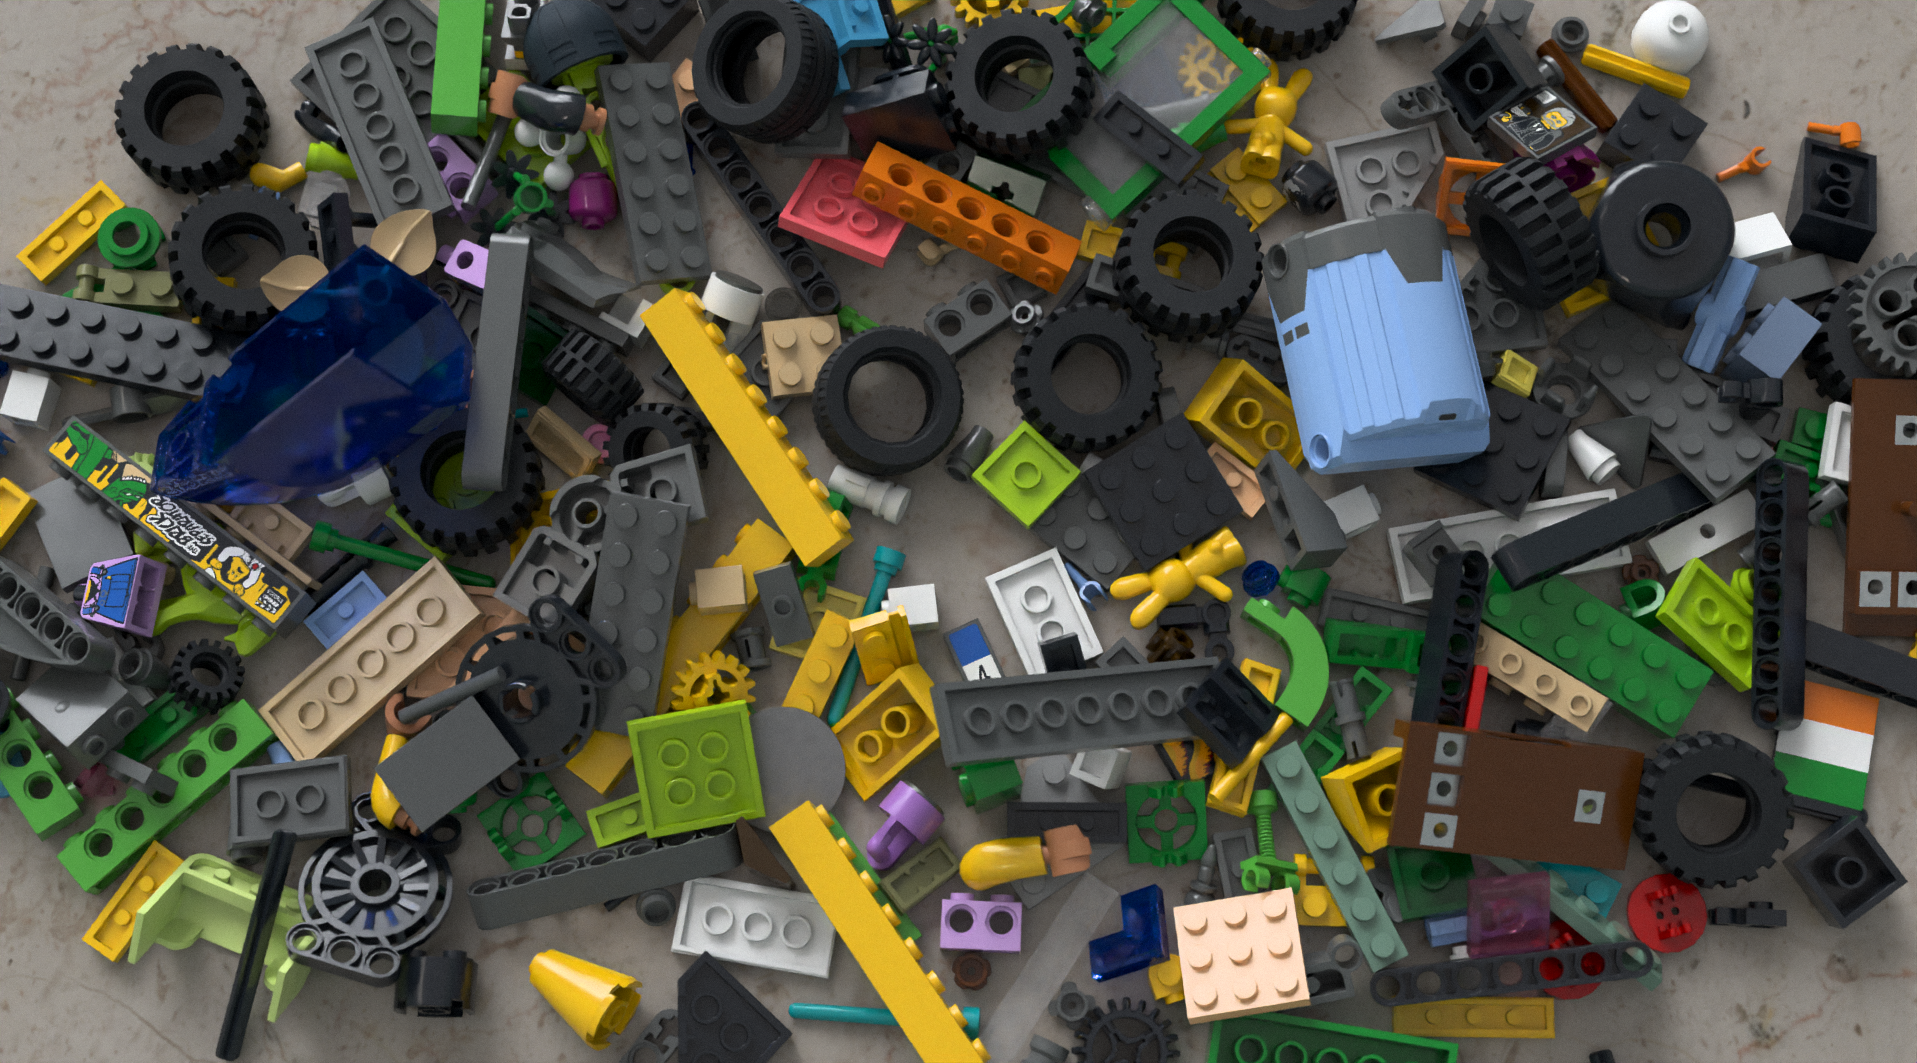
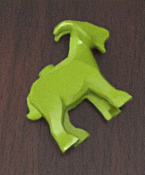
(202, 605)

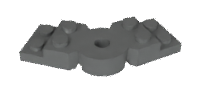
(567, 554)

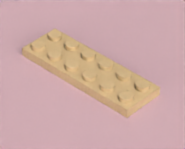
(372, 662)

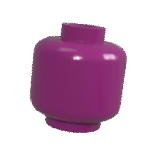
(593, 200)

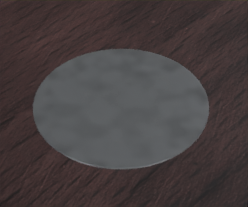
(795, 762)

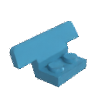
(853, 25)

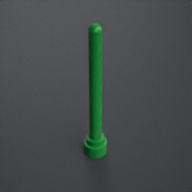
(327, 539)

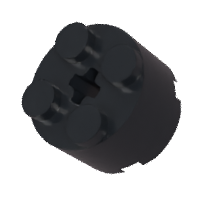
(436, 984)

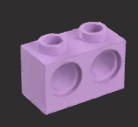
(458, 175)
(980, 936)

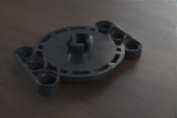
(563, 683)
(369, 924)

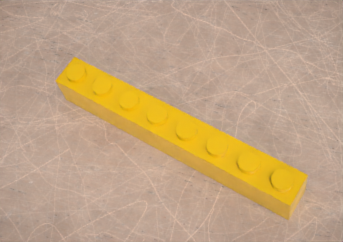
(747, 427)
(609, 754)
(874, 939)

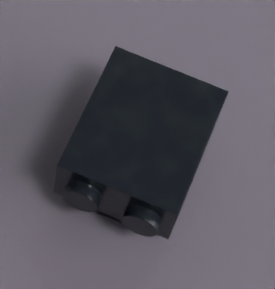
(904, 112)

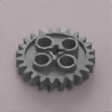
(1895, 284)

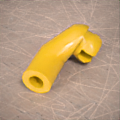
(275, 178)

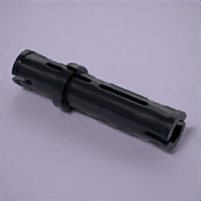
(349, 567)

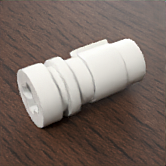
(870, 493)

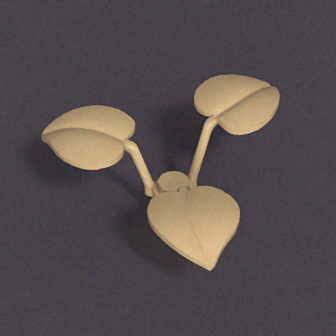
(402, 238)

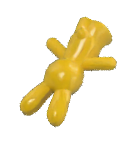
(1269, 129)
(1176, 578)

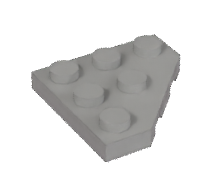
(1383, 168)
(1050, 782)

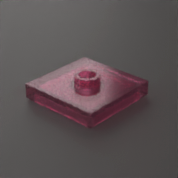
(1508, 914)

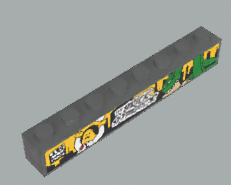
(180, 528)

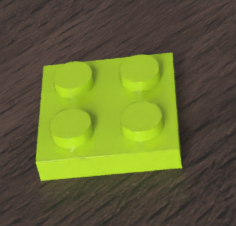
(1026, 474)

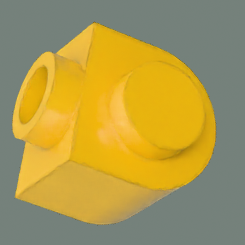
(1166, 980)

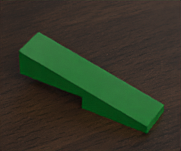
(1373, 645)
(1325, 742)

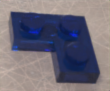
(1139, 944)

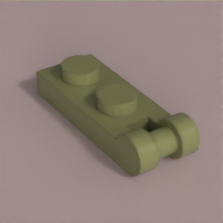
(128, 289)

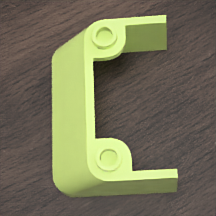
(215, 902)

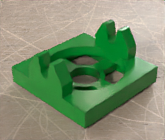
(570, 832)
(1193, 849)

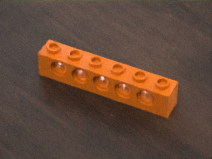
(966, 218)

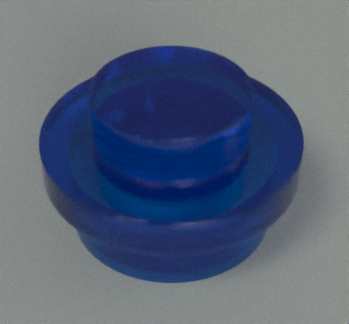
(1260, 578)

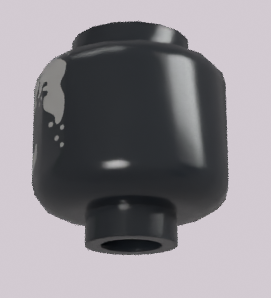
(1309, 187)

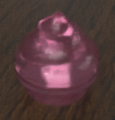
(95, 782)

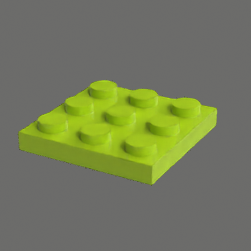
(696, 768)

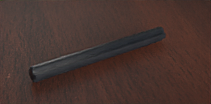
(256, 944)

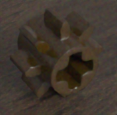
(1169, 646)

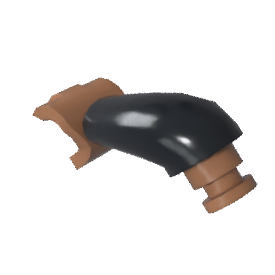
(543, 107)

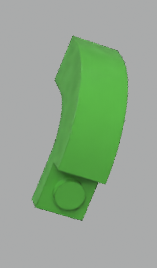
(1305, 656)

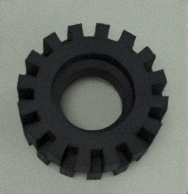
(212, 659)

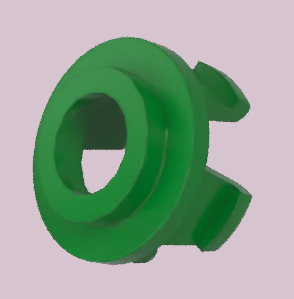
(143, 252)

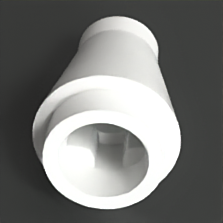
(1593, 458)

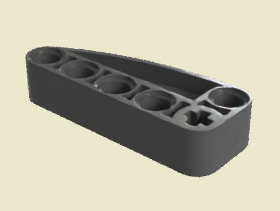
(46, 628)

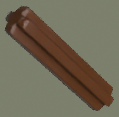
(1579, 88)

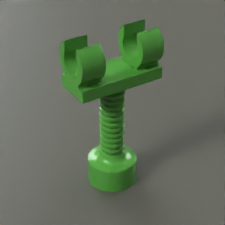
(1260, 868)

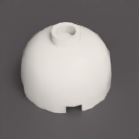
(1671, 36)

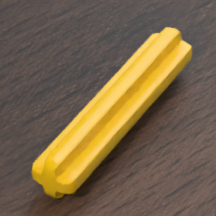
(1635, 71)

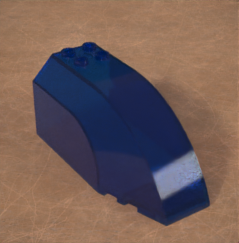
(321, 392)

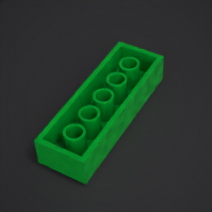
(1600, 646)
(1296, 1039)

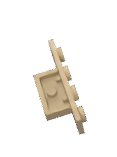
(271, 529)
(1536, 680)

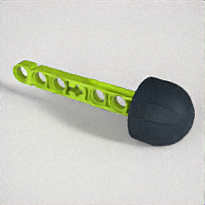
(565, 48)

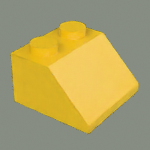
(1365, 796)

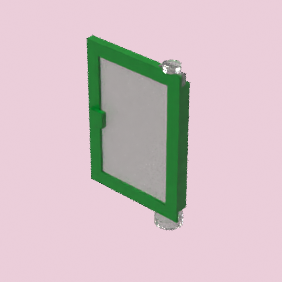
(1175, 67)

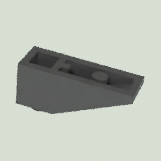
(1301, 518)

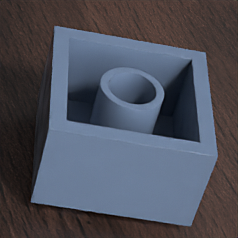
(1770, 343)

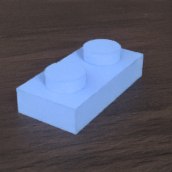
(345, 609)

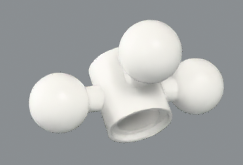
(557, 174)

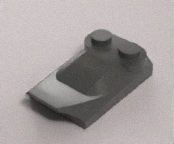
(569, 268)

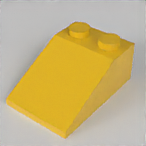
(1245, 414)
(889, 731)

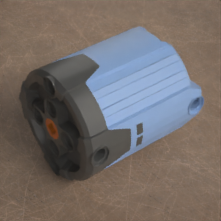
(1377, 344)

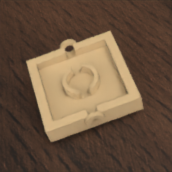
(796, 352)

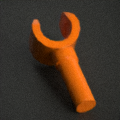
(1848, 132)
(1748, 165)

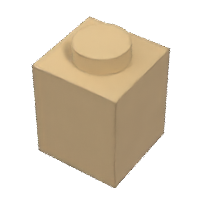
(719, 590)

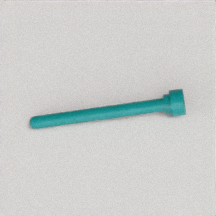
(887, 564)
(869, 1015)

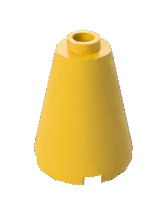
(586, 995)

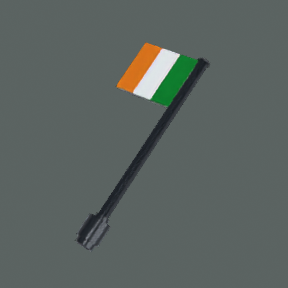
(1821, 759)

